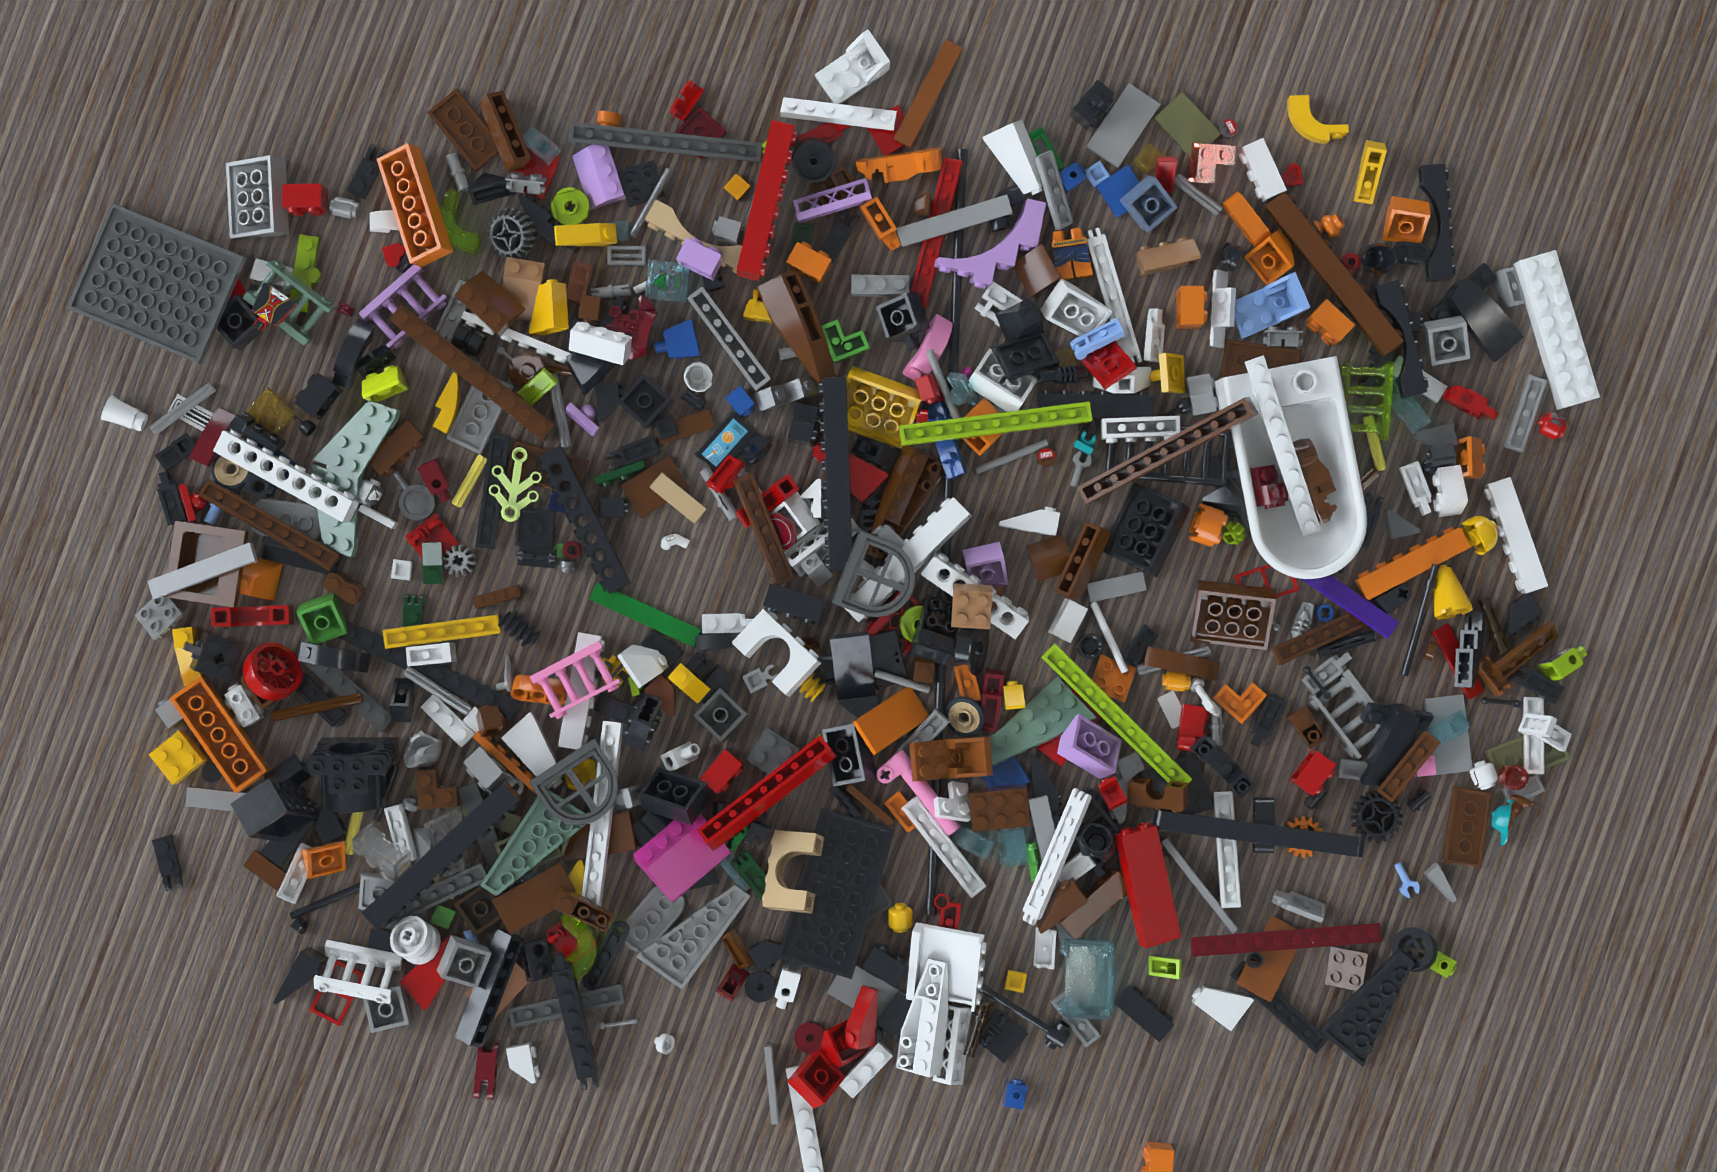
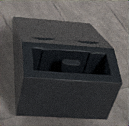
(933, 635)

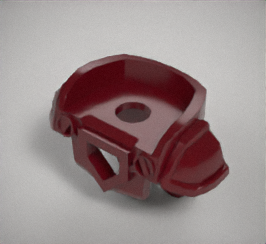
(635, 324)

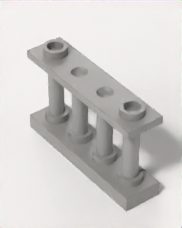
(1359, 695)

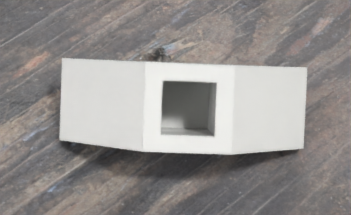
(1132, 383)

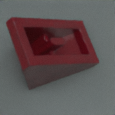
(732, 982)

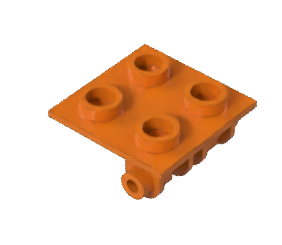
(1111, 680)

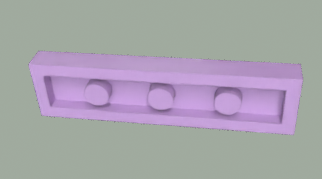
(832, 207)

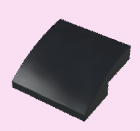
(895, 1014)

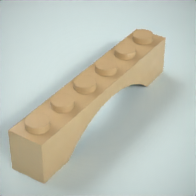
(664, 219)

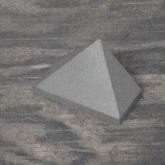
(421, 842)

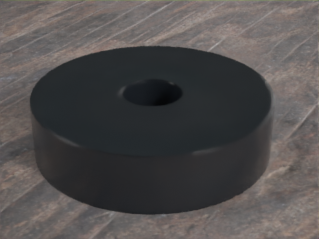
(756, 994)

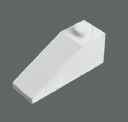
(1039, 522)

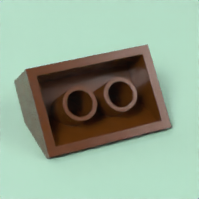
(489, 302)

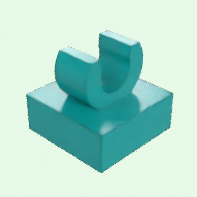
(1085, 444)

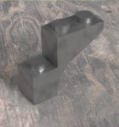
(787, 393)
(1126, 767)

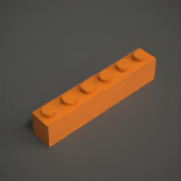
(1412, 563)

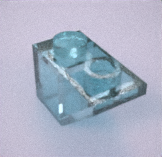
(540, 145)
(972, 841)

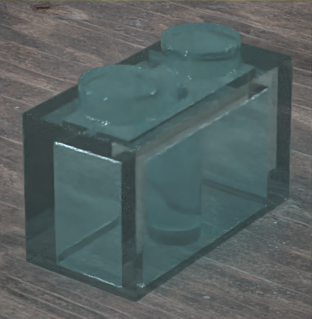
(1013, 846)

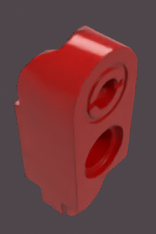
(1469, 402)

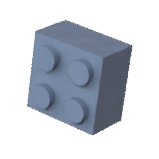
(1148, 203)

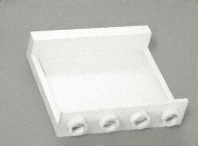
(959, 950)

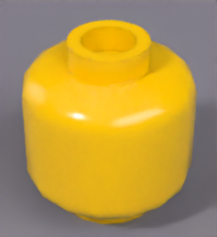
(900, 918)

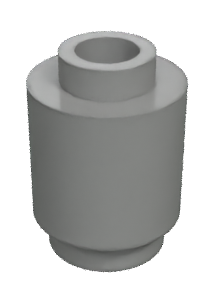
(344, 207)

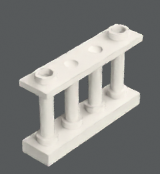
(361, 955)

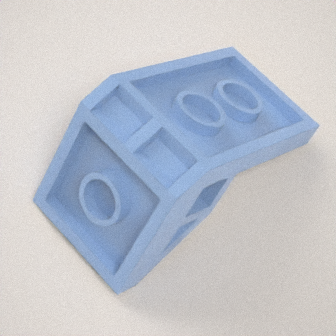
(1270, 306)

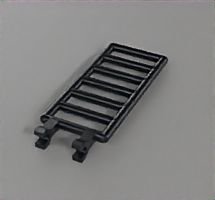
(1185, 478)

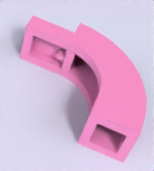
(935, 339)

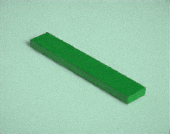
(646, 615)

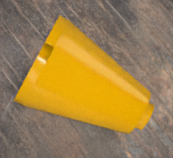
(1449, 595)

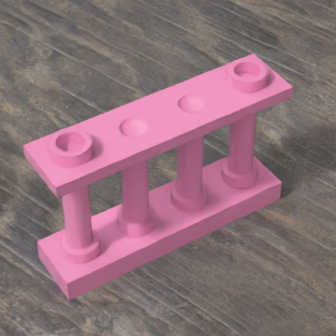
(559, 669)

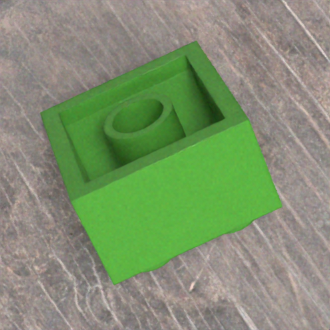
(322, 618)

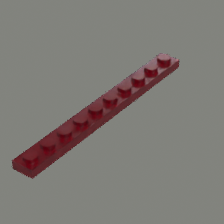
(1285, 939)

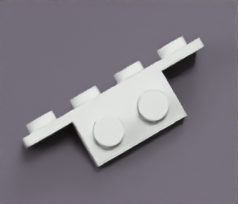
(1222, 308)

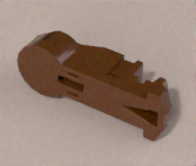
(1316, 478)

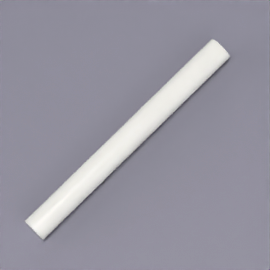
(1109, 637)

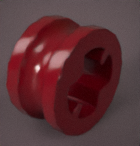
(345, 309)

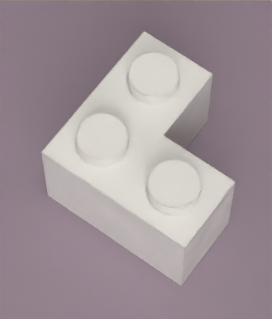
(1451, 491)

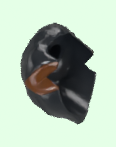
(1378, 258)

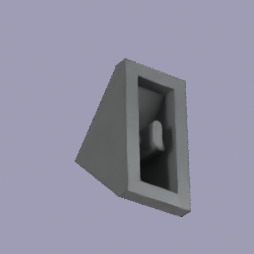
(1398, 526)

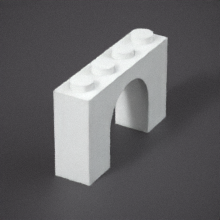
(801, 662)

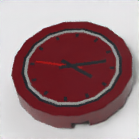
(785, 529)

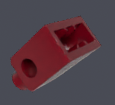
(433, 470)

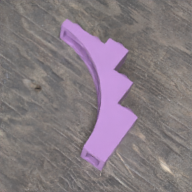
(1023, 235)

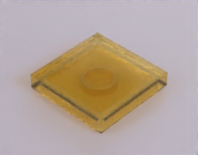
(271, 411)

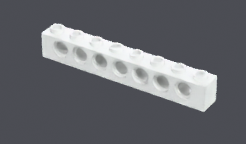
(227, 448)

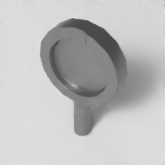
(415, 500)

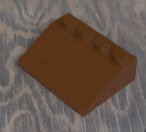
(1233, 614)

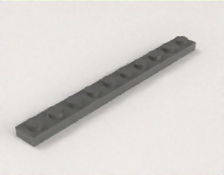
(665, 142)

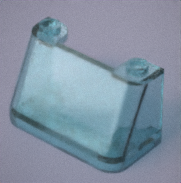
(1088, 978)

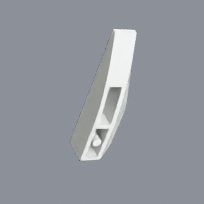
(926, 1023)

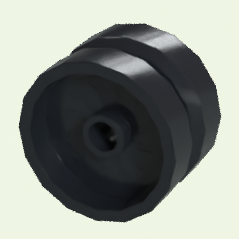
(813, 148)

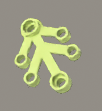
(514, 487)

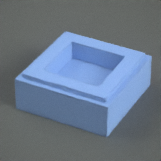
(1096, 173)

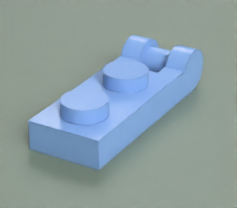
(1097, 338)

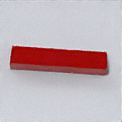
(1448, 644)

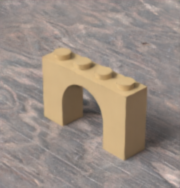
(785, 847)

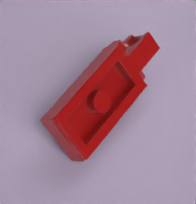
(828, 132)

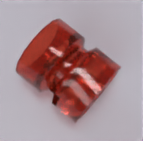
(1512, 777)

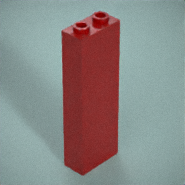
(1147, 885)

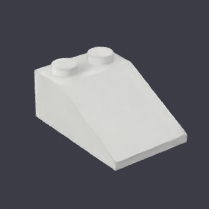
(1074, 309)

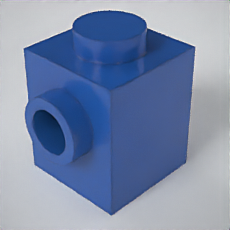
(1072, 177)
(1015, 1094)

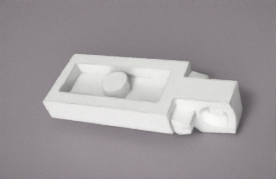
(1154, 336)
(1416, 486)
(724, 623)

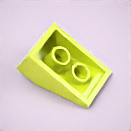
(384, 385)

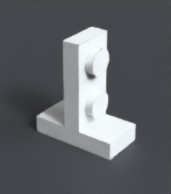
(431, 654)
(1545, 729)

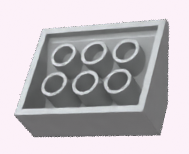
(256, 197)

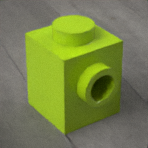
(1444, 965)

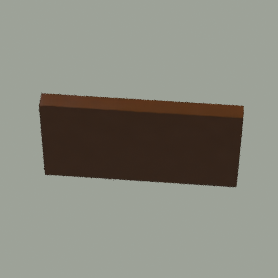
(465, 129)
(1238, 352)
(532, 465)
(1466, 827)
(621, 838)
(532, 898)

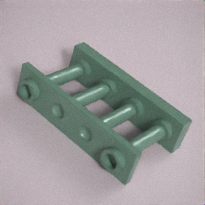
(302, 333)

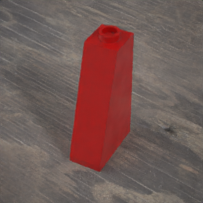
(863, 476)
(424, 981)

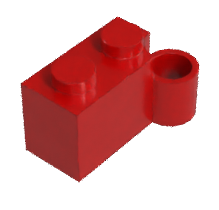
(1191, 726)
(949, 913)

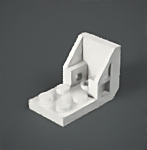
(854, 70)

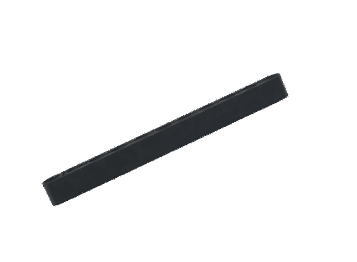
(1259, 833)

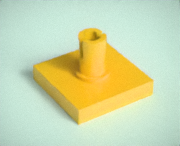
(1170, 373)

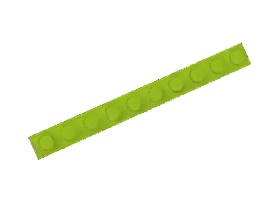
(995, 423)
(1114, 715)

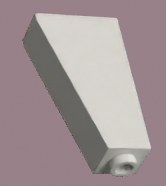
(1017, 155)
(532, 747)

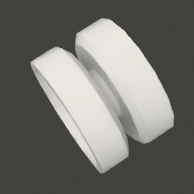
(415, 940)

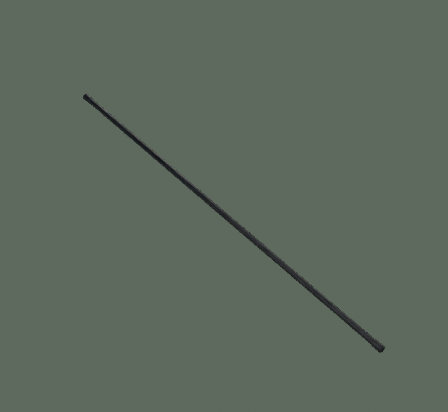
(961, 154)

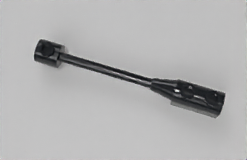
(1056, 1034)

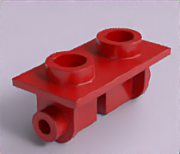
(682, 108)

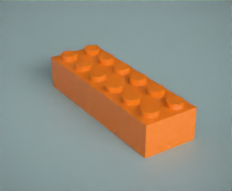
(414, 205)
(220, 734)

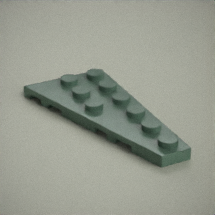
(531, 842)

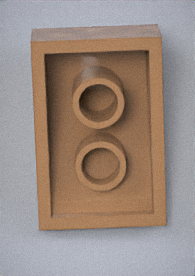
(522, 282)

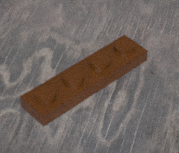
(1525, 651)
(1408, 766)

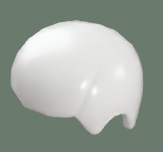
(698, 377)

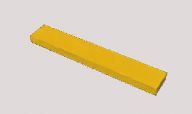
(441, 631)

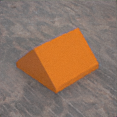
(325, 859)

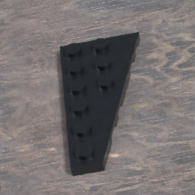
(1366, 1011)

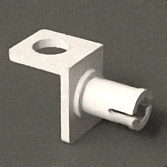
(681, 756)

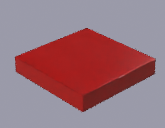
(884, 138)

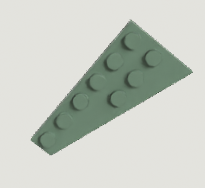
(1039, 722)

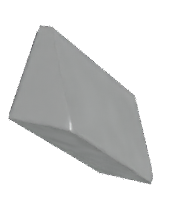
(1509, 288)

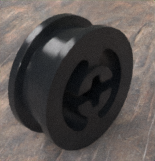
(1417, 936)

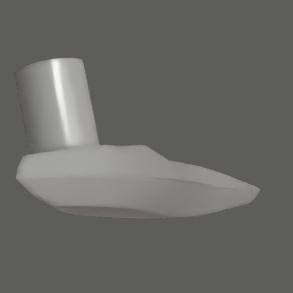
(508, 676)

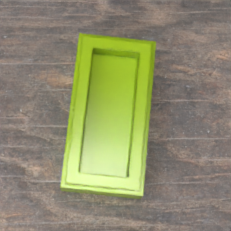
(537, 387)

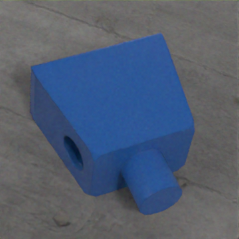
(679, 342)

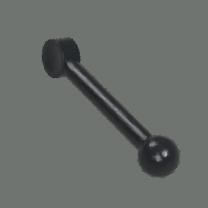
(1327, 695)
(1516, 703)

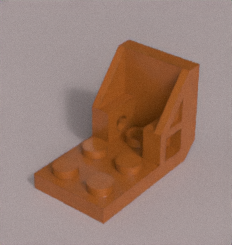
(951, 758)

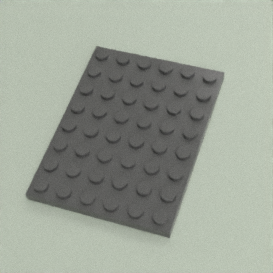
(156, 283)

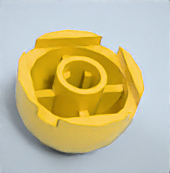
(1480, 533)

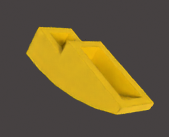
(449, 404)

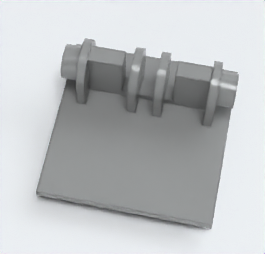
(159, 616)

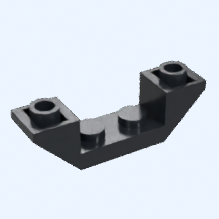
(1223, 764)

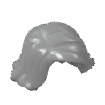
(422, 751)

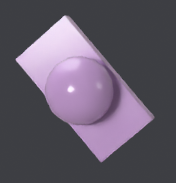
(584, 417)

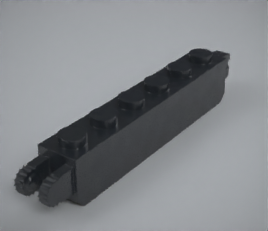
(575, 1020)

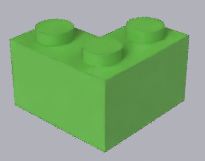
(843, 347)

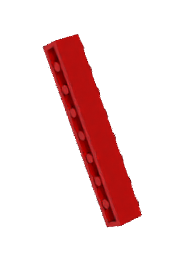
(766, 793)

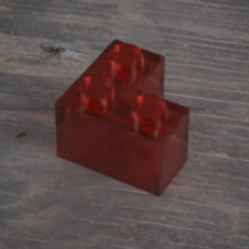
(1204, 160)

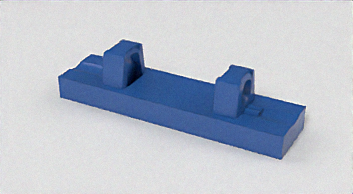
(947, 449)

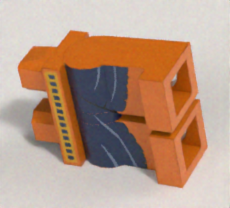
(1074, 249)

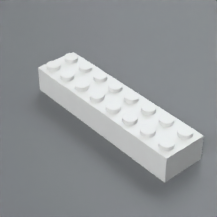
(1556, 330)
(919, 548)

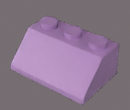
(598, 176)
(1090, 747)

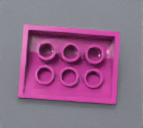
(678, 857)

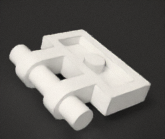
(998, 297)

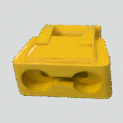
(756, 310)

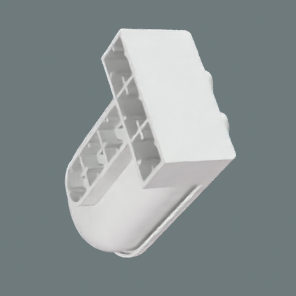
(1316, 410)

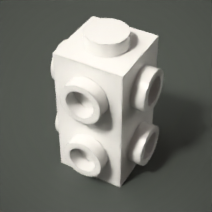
(243, 705)

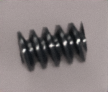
(520, 629)

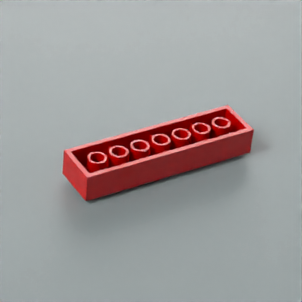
(765, 200)

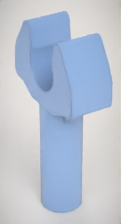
(1406, 881)

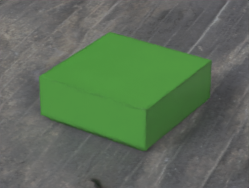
(443, 916)

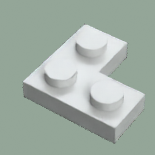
(956, 806)

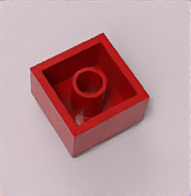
(305, 199)
(722, 771)
(1313, 773)
(816, 1079)

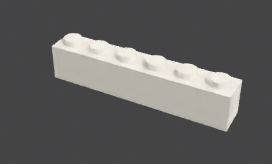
(1516, 535)
(577, 717)

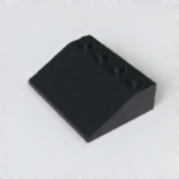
(1146, 529)

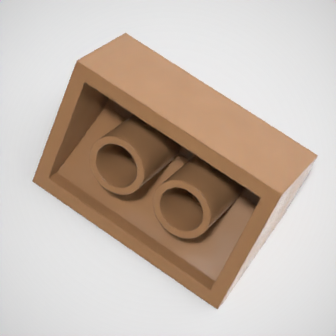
(1167, 256)

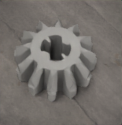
(456, 567)

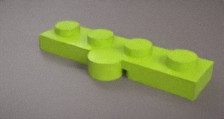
(305, 266)

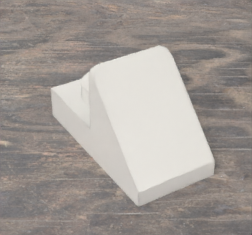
(816, 491)

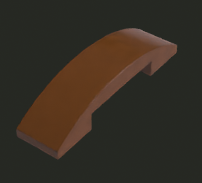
(1181, 663)

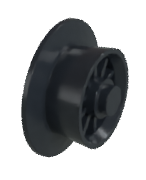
(972, 648)

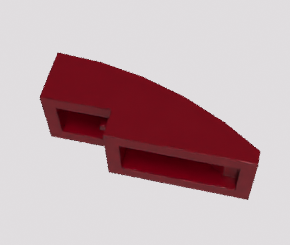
(207, 441)
(991, 698)

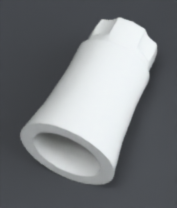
(123, 414)

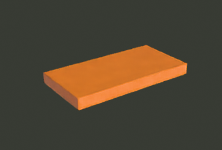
(891, 719)

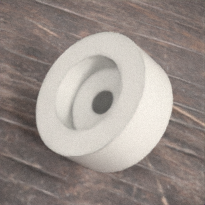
(664, 1043)

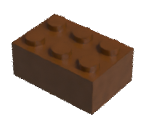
(999, 807)

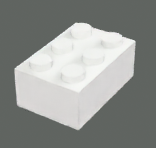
(993, 384)

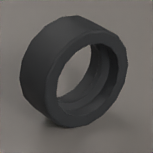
(713, 641)

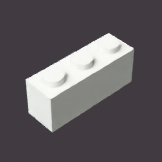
(1262, 170)
(600, 343)
(866, 1069)

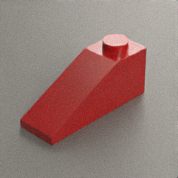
(862, 1020)

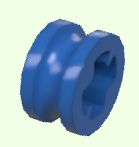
(1318, 612)

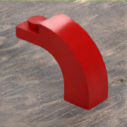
(773, 497)

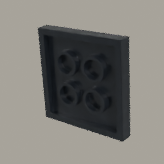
(1198, 792)

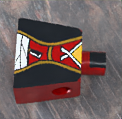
(271, 307)

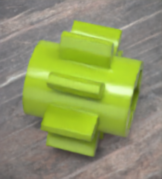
(1233, 533)

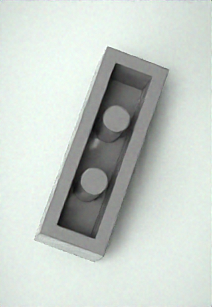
(879, 285)

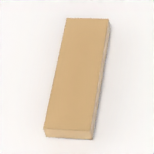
(677, 497)

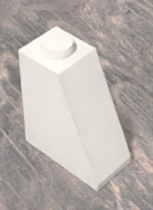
(1222, 1005)

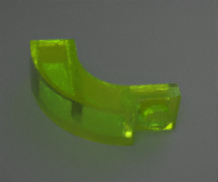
(462, 240)
(585, 952)

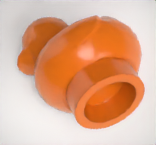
(1331, 224)

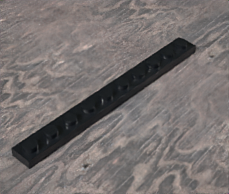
(437, 673)

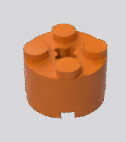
(1207, 525)

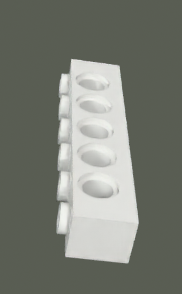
(1011, 626)

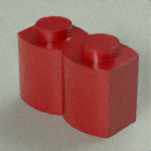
(929, 389)

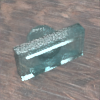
(962, 390)

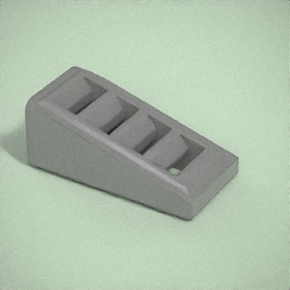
(1437, 877)

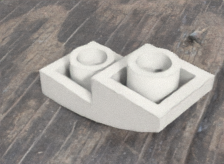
(383, 221)

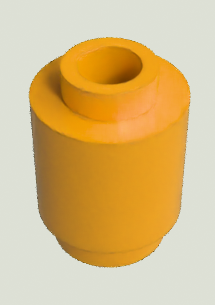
(1176, 681)

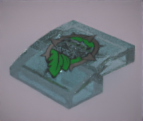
(666, 281)

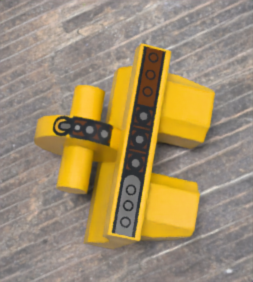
(614, 668)

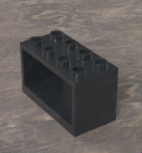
(274, 810)

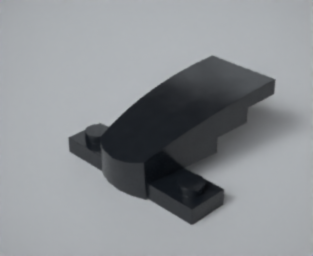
(1484, 317)
(1392, 739)

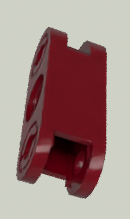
(486, 1071)

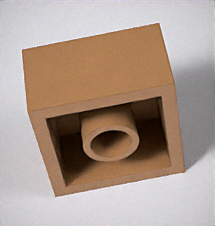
(972, 606)

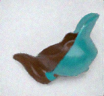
(1503, 816)

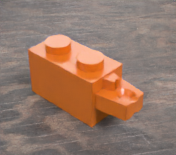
(881, 223)

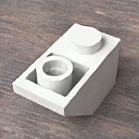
(522, 1061)

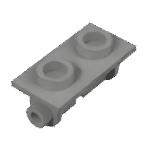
(518, 181)
(1290, 337)

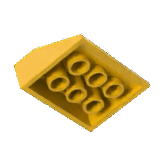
(879, 406)

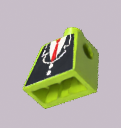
(1562, 663)

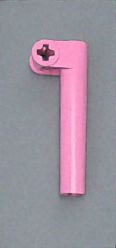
(901, 765)

